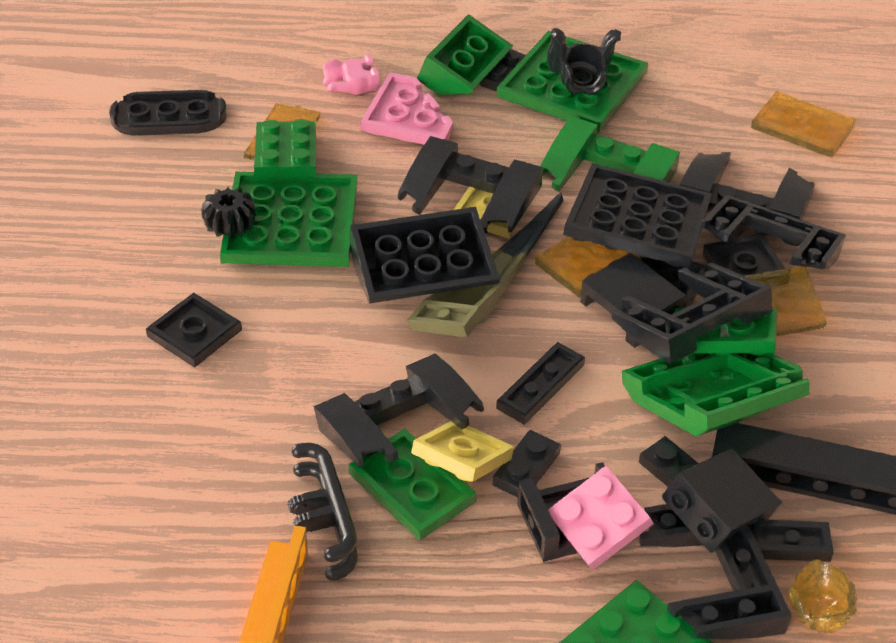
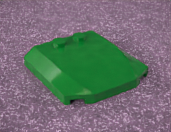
(714, 390)

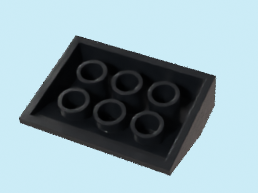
(422, 255)

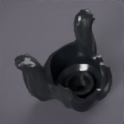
(581, 65)

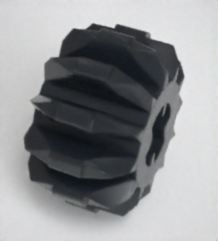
(228, 212)

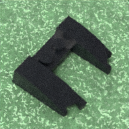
(439, 161)
(708, 169)
(817, 247)
(674, 336)
(354, 423)
(748, 611)

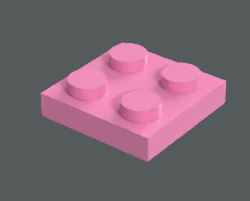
(600, 517)

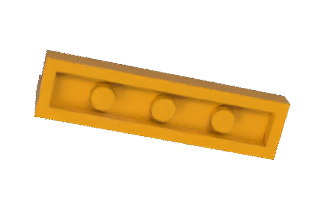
(276, 590)

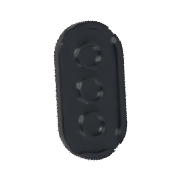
(168, 112)

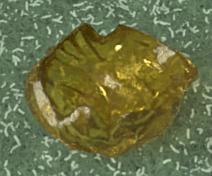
(823, 597)

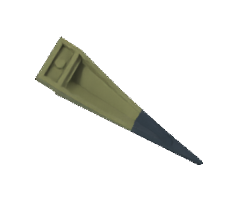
(462, 310)

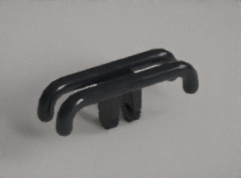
(325, 508)

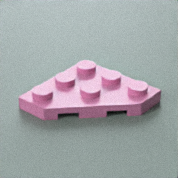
(405, 112)

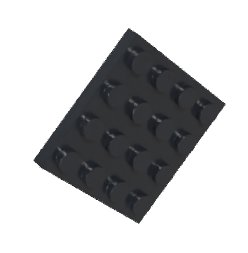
(638, 215)

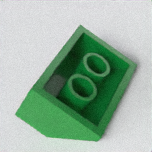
(463, 58)

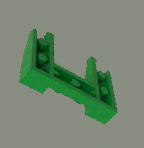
(580, 142)

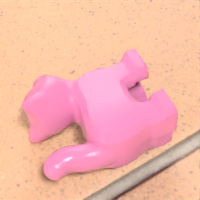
(356, 74)

